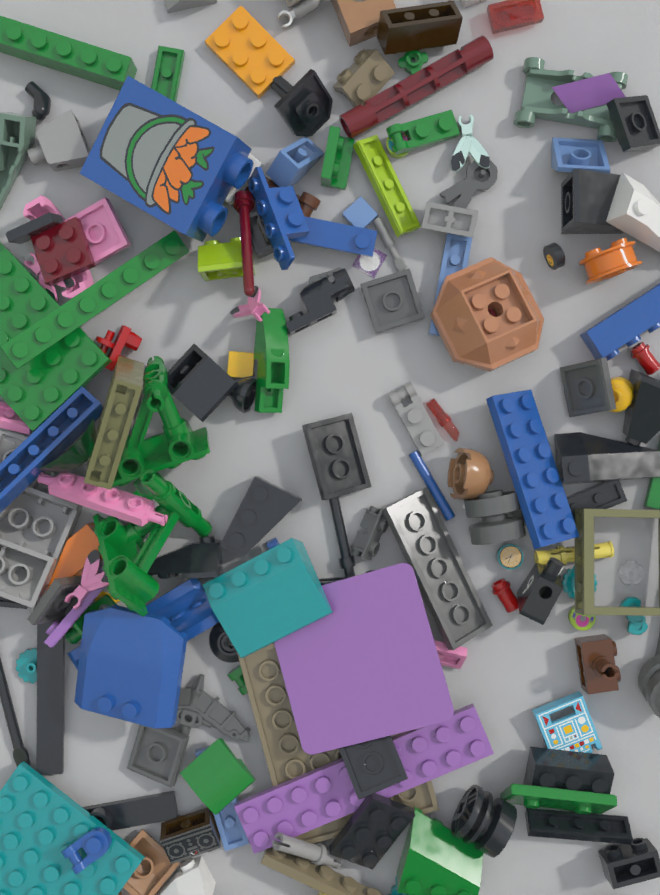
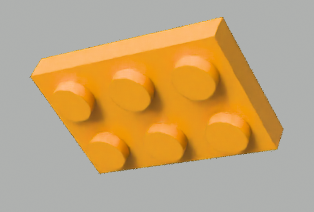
(249, 51)

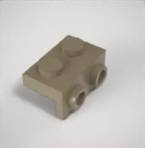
(364, 77)

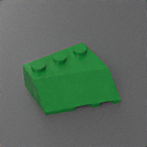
(437, 861)

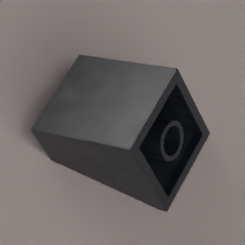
(587, 201)

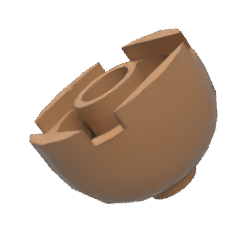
(469, 474)

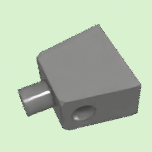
(61, 143)

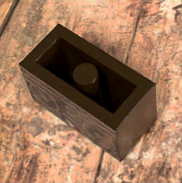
(190, 835)

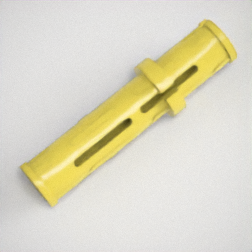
(567, 554)

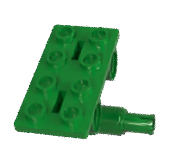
(164, 450)
(129, 556)

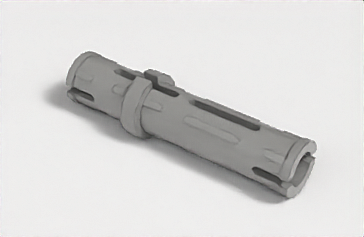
(316, 853)

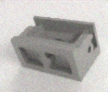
(450, 219)

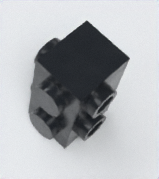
(630, 863)

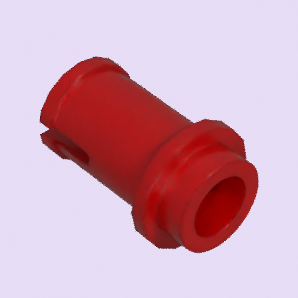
(645, 358)
(503, 591)

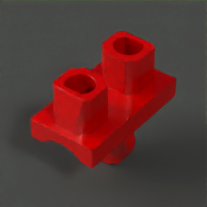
(123, 338)

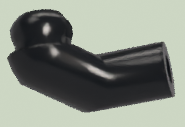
(41, 101)

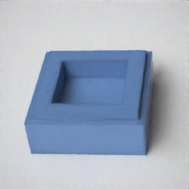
(360, 213)

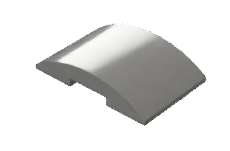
(32, 533)

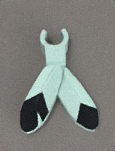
(467, 145)

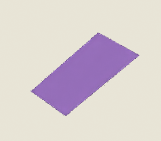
(588, 92)

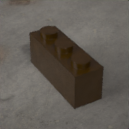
(419, 27)

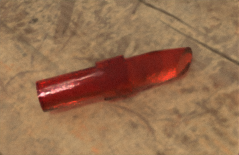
(443, 419)

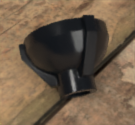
(244, 393)

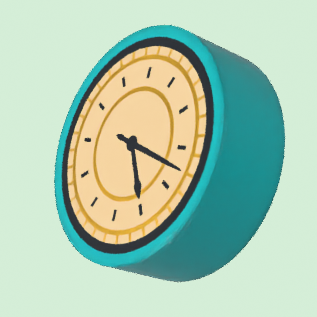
(509, 556)

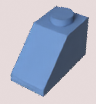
(294, 162)

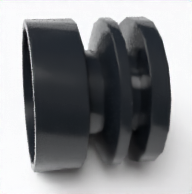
(484, 821)

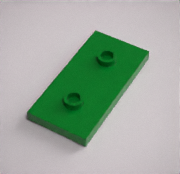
(561, 799)

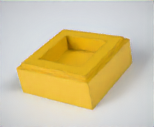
(240, 364)

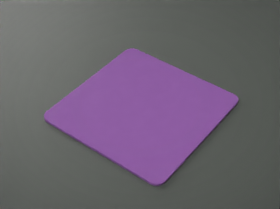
(366, 664)

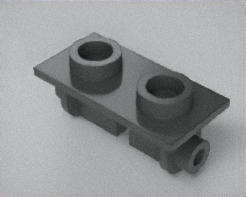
(368, 543)

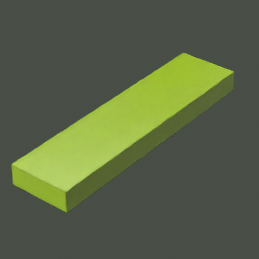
(386, 185)

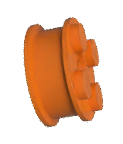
(610, 262)

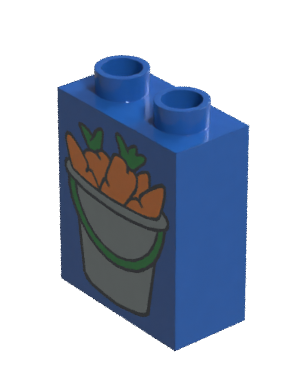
(168, 161)

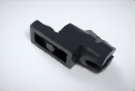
(319, 298)

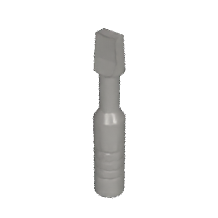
(389, 243)

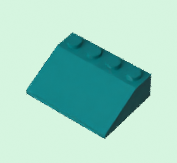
(268, 597)

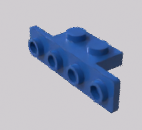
(280, 215)

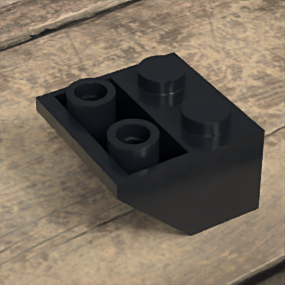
(199, 382)

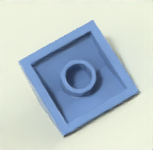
(578, 154)

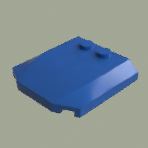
(130, 666)

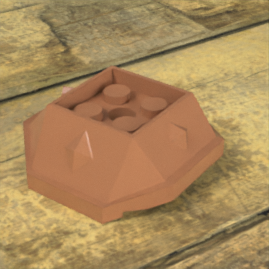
(469, 329)

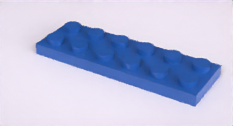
(532, 468)

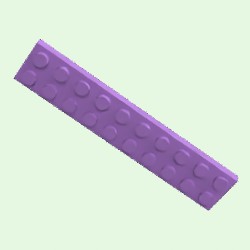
(328, 790)

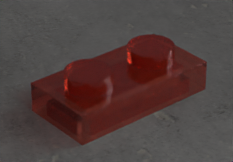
(514, 14)

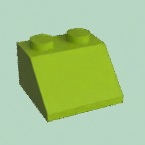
(220, 260)

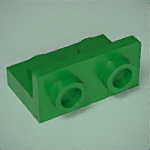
(337, 160)

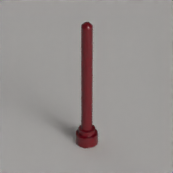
(244, 203)

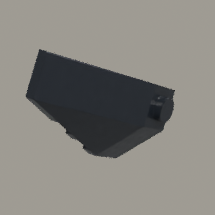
(599, 459)
(194, 560)

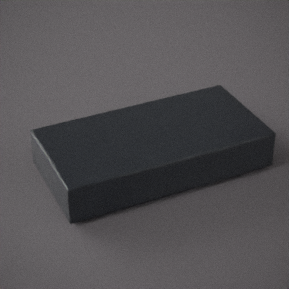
(24, 232)

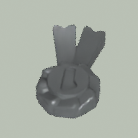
(476, 179)

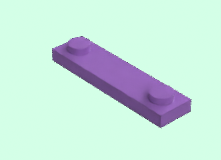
(58, 630)

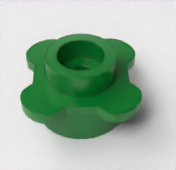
(412, 67)

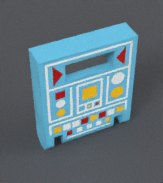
(570, 732)

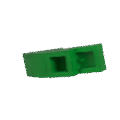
(273, 361)

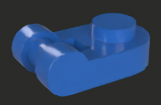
(94, 843)

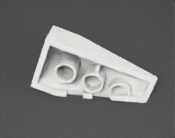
(636, 212)
(190, 879)

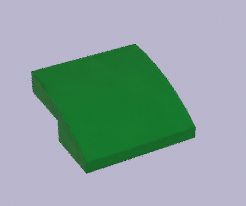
(217, 776)

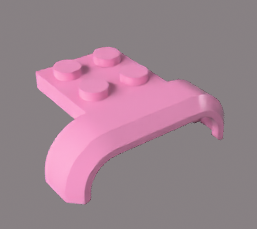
(101, 229)

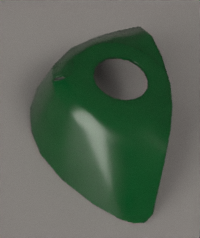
(77, 454)

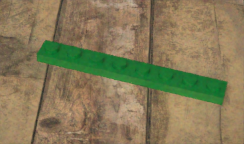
(94, 299)

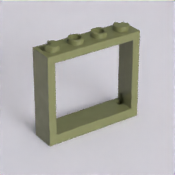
(115, 422)
(585, 563)

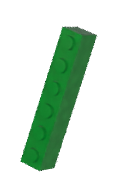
(65, 54)

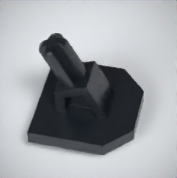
(304, 105)

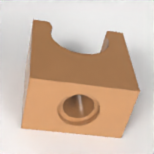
(361, 18)

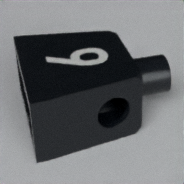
(540, 590)

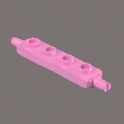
(110, 502)

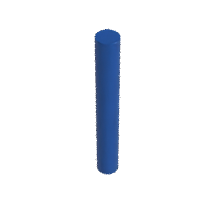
(431, 485)

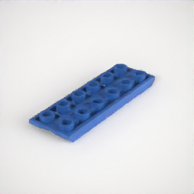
(185, 608)

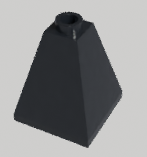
(643, 414)

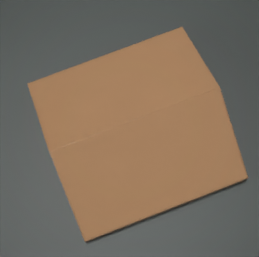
(152, 870)

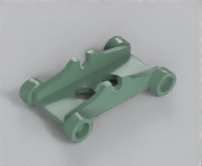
(538, 103)

